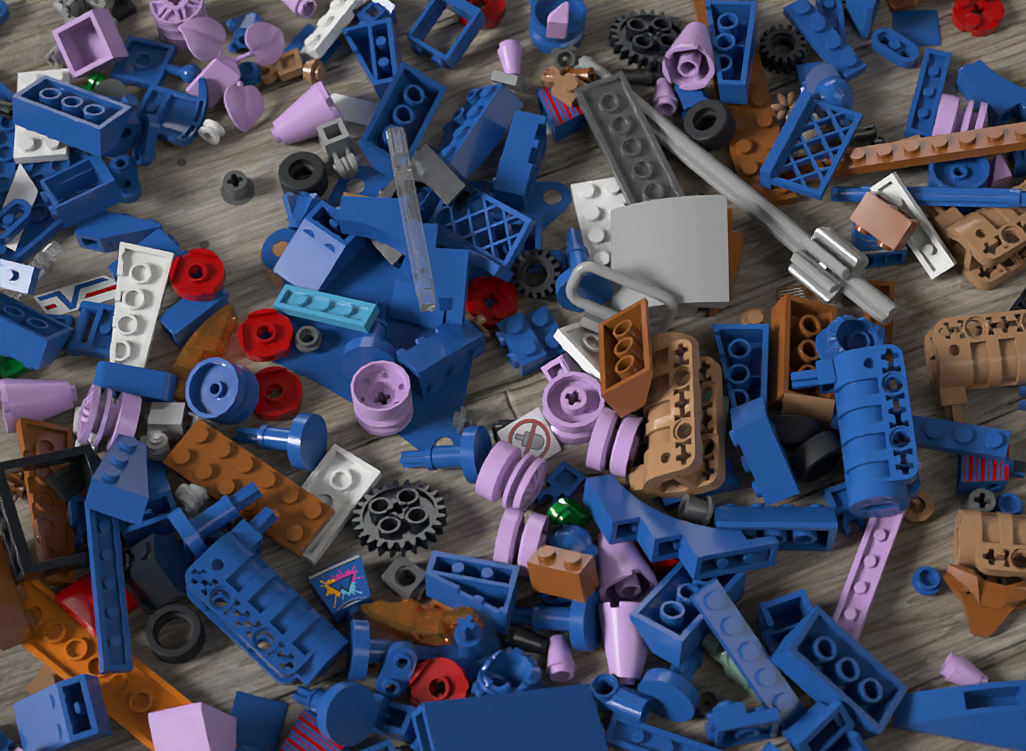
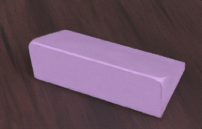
(219, 75)

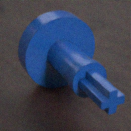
(591, 285)
(369, 347)
(303, 440)
(469, 454)
(213, 518)
(579, 619)
(471, 646)
(367, 650)
(671, 689)
(343, 712)

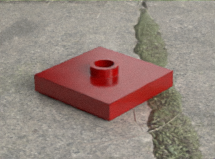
(79, 604)

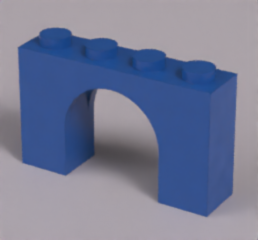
(185, 316)

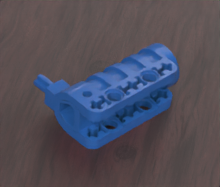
(869, 426)
(264, 604)

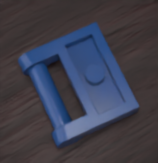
(101, 332)

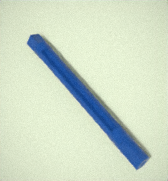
(944, 196)

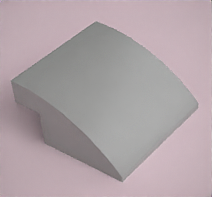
(674, 247)

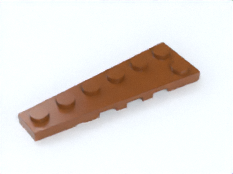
(48, 513)

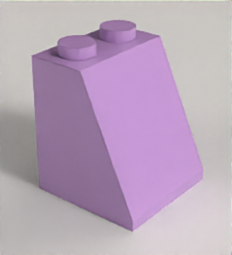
(193, 729)

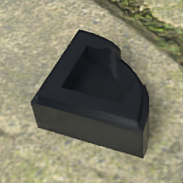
(123, 9)

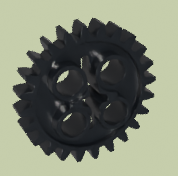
(644, 38)
(399, 518)

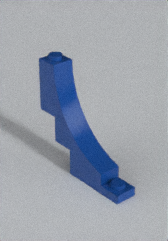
(1004, 98)
(382, 221)
(701, 549)

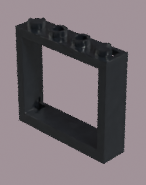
(10, 525)

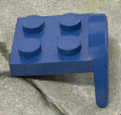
(177, 112)

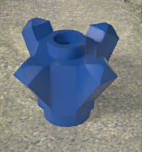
(239, 26)
(299, 207)

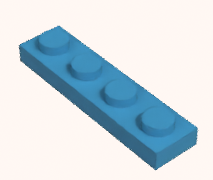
(326, 308)

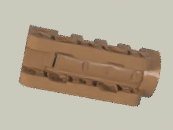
(983, 240)
(974, 360)
(676, 423)
(991, 544)

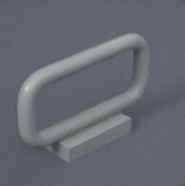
(597, 313)

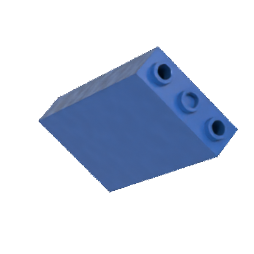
(513, 721)

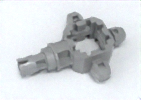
(70, 11)

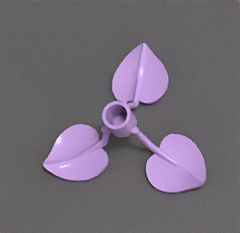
(266, 43)

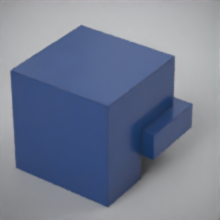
(780, 616)
(825, 730)

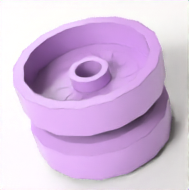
(572, 406)
(614, 442)
(520, 541)

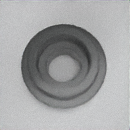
(305, 333)
(462, 419)

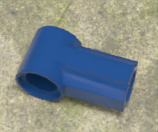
(621, 699)

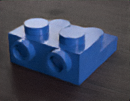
(529, 340)
(731, 725)

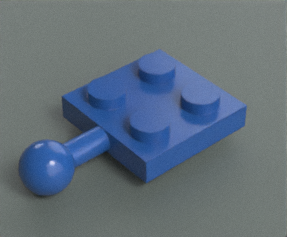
(150, 63)

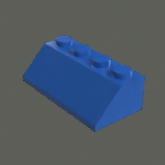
(406, 104)
(71, 115)
(30, 334)
(794, 527)
(671, 620)
(838, 668)

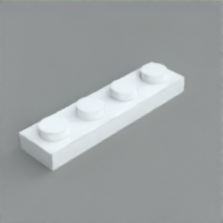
(924, 240)

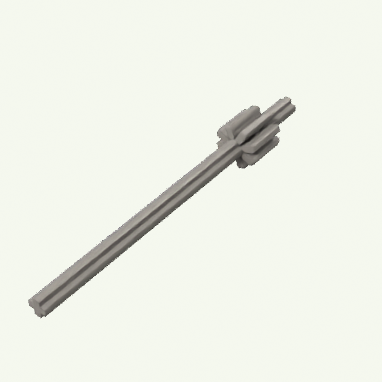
(820, 262)

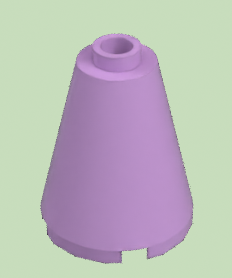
(690, 58)
(306, 113)
(34, 399)
(623, 573)
(623, 644)

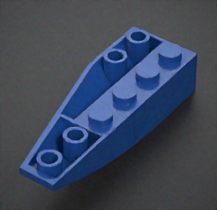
(475, 132)
(971, 713)

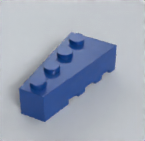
(733, 39)
(744, 360)

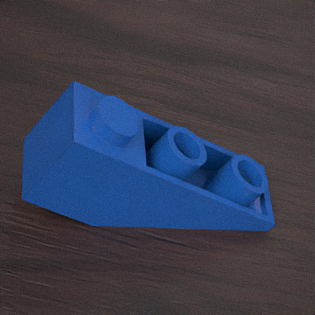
(107, 229)

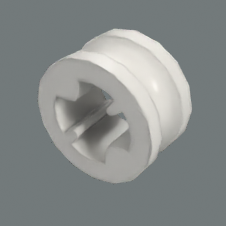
(211, 131)

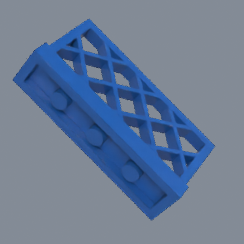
(788, 143)
(481, 256)

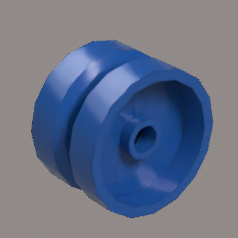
(538, 24)
(960, 173)
(222, 391)

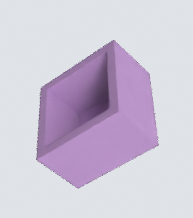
(90, 43)

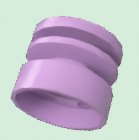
(172, 13)
(952, 119)
(382, 398)
(107, 418)
(510, 477)

